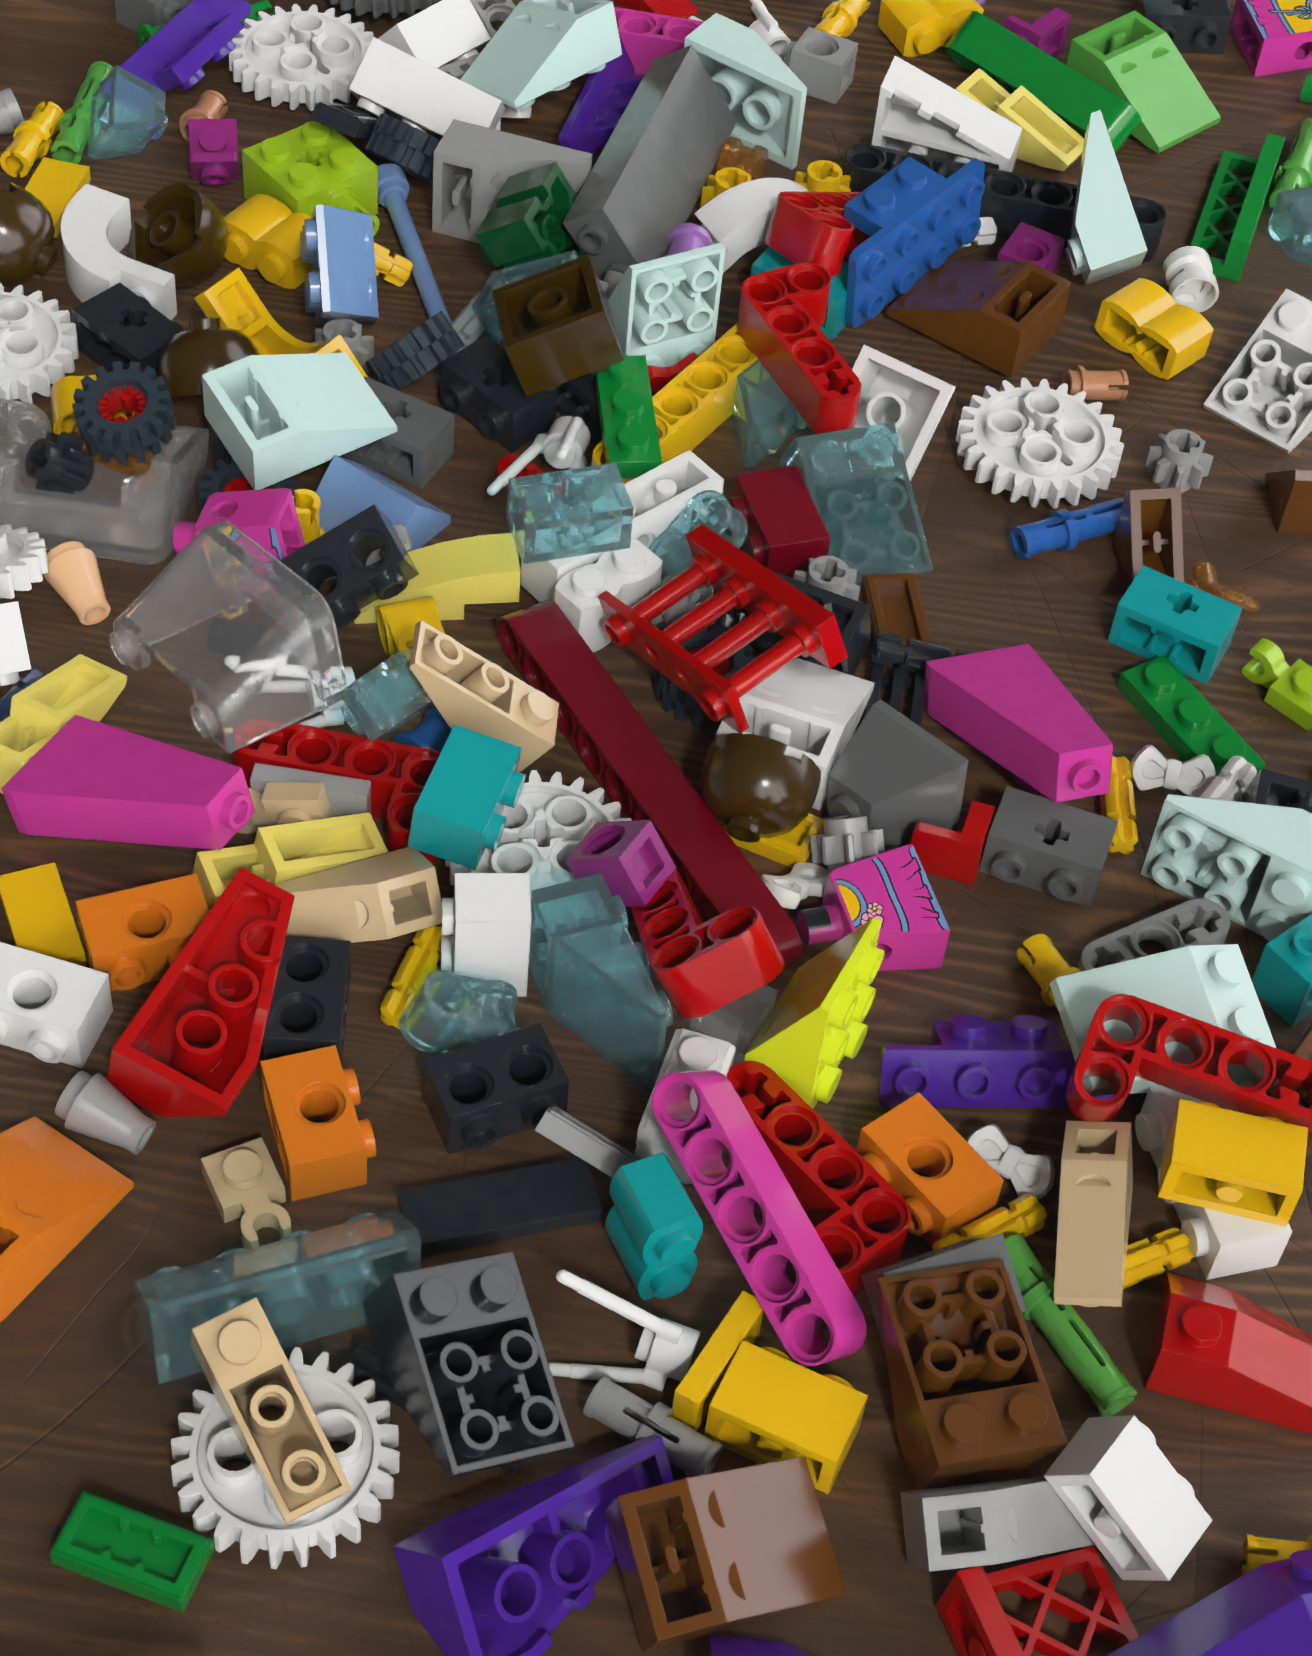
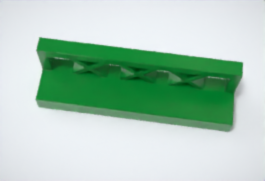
(1240, 217)

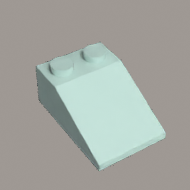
(755, 86)
(1104, 224)
(1192, 980)

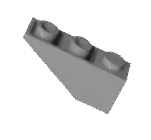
(987, 1524)

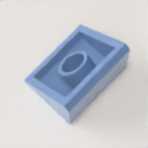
(353, 487)

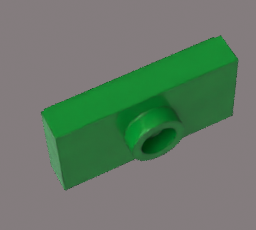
(132, 1551)

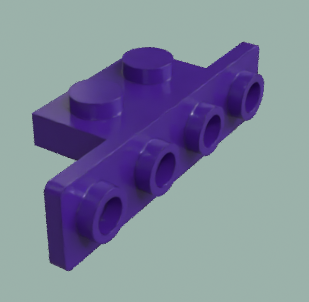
(187, 42)
(600, 105)
(981, 1065)

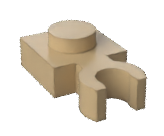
(288, 804)
(248, 1187)

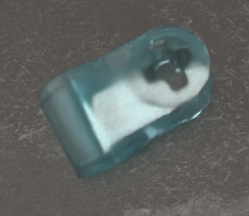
(672, 544)
(458, 1012)

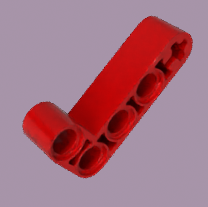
(814, 228)
(781, 326)
(394, 769)
(707, 961)
(1204, 1079)
(823, 1159)

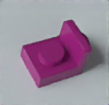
(1044, 33)
(213, 151)

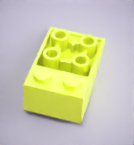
(822, 1016)

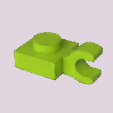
(1287, 686)

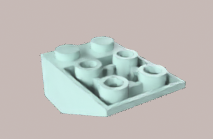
(545, 48)
(669, 305)
(291, 412)
(1237, 855)

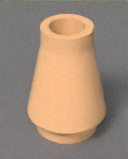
(78, 581)

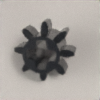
(60, 463)

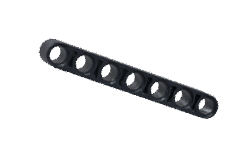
(1007, 195)

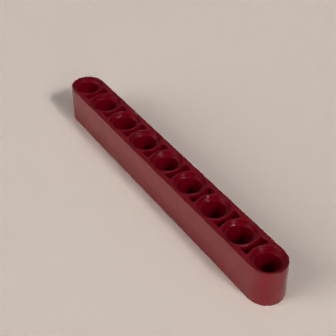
(637, 768)

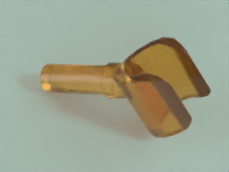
(1207, 580)

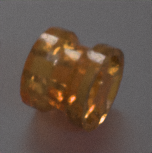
(749, 159)

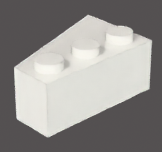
(419, 93)
(939, 122)

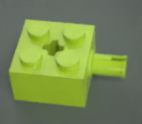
(312, 169)

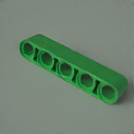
(1062, 89)

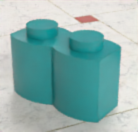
(654, 1227)

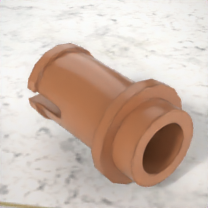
(207, 107)
(1096, 383)

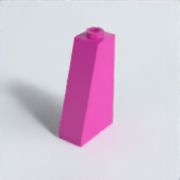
(1021, 719)
(128, 790)

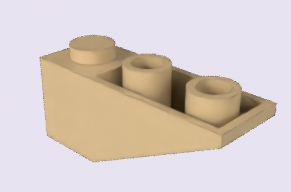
(482, 695)
(366, 899)
(1093, 1213)
(268, 1410)

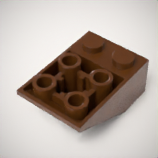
(987, 309)
(965, 1378)
(722, 1551)

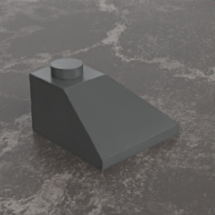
(897, 777)

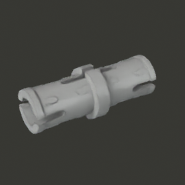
(614, 1405)

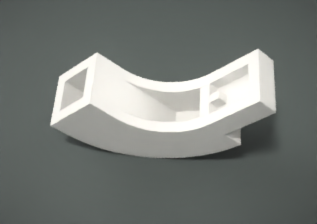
(743, 215)
(92, 235)

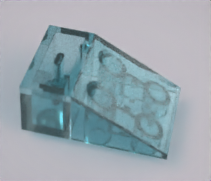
(863, 498)
(597, 976)

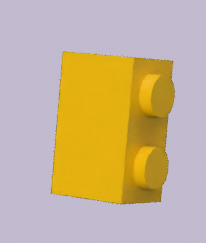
(1233, 1162)
(785, 1412)

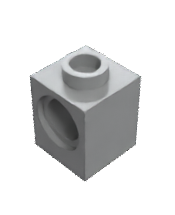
(823, 63)

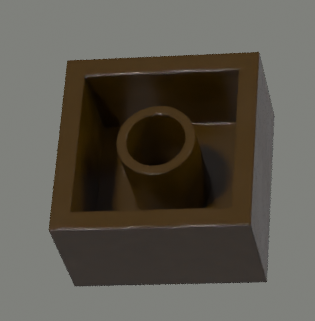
(557, 326)

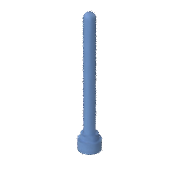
(392, 195)

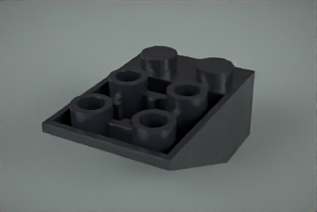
(469, 1363)

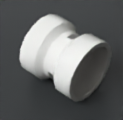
(1191, 278)

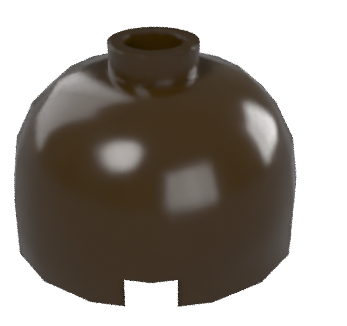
(180, 235)
(24, 236)
(199, 351)
(757, 787)

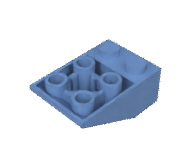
(342, 263)

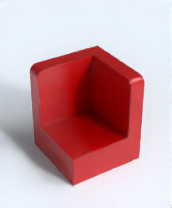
(951, 852)

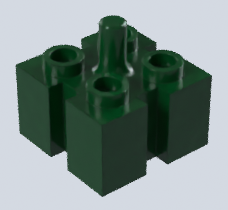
(529, 219)

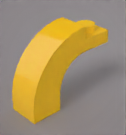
(242, 309)

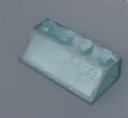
(303, 1282)

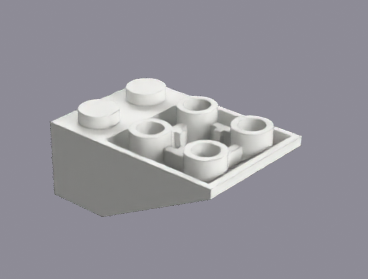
(1272, 377)
(807, 710)

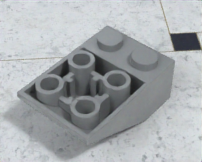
(474, 165)

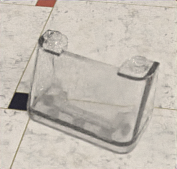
(116, 513)
(237, 634)

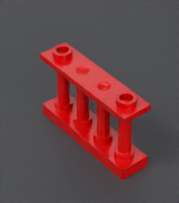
(741, 584)

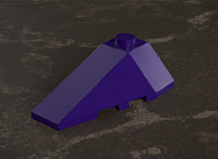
(523, 1560)
(1252, 1616)

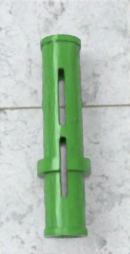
(76, 121)
(1298, 165)
(1068, 1333)

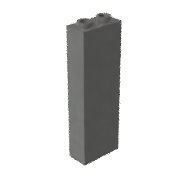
(651, 165)

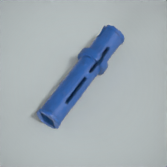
(1065, 529)

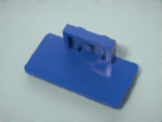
(913, 227)

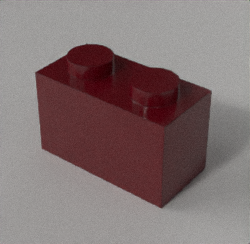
(780, 519)

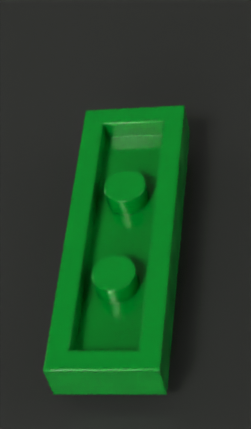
(628, 417)
(1183, 714)

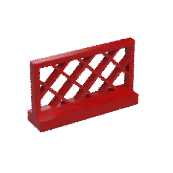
(983, 1629)

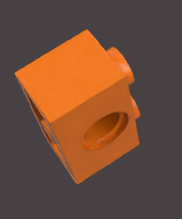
(140, 929)
(920, 1140)
(316, 1155)

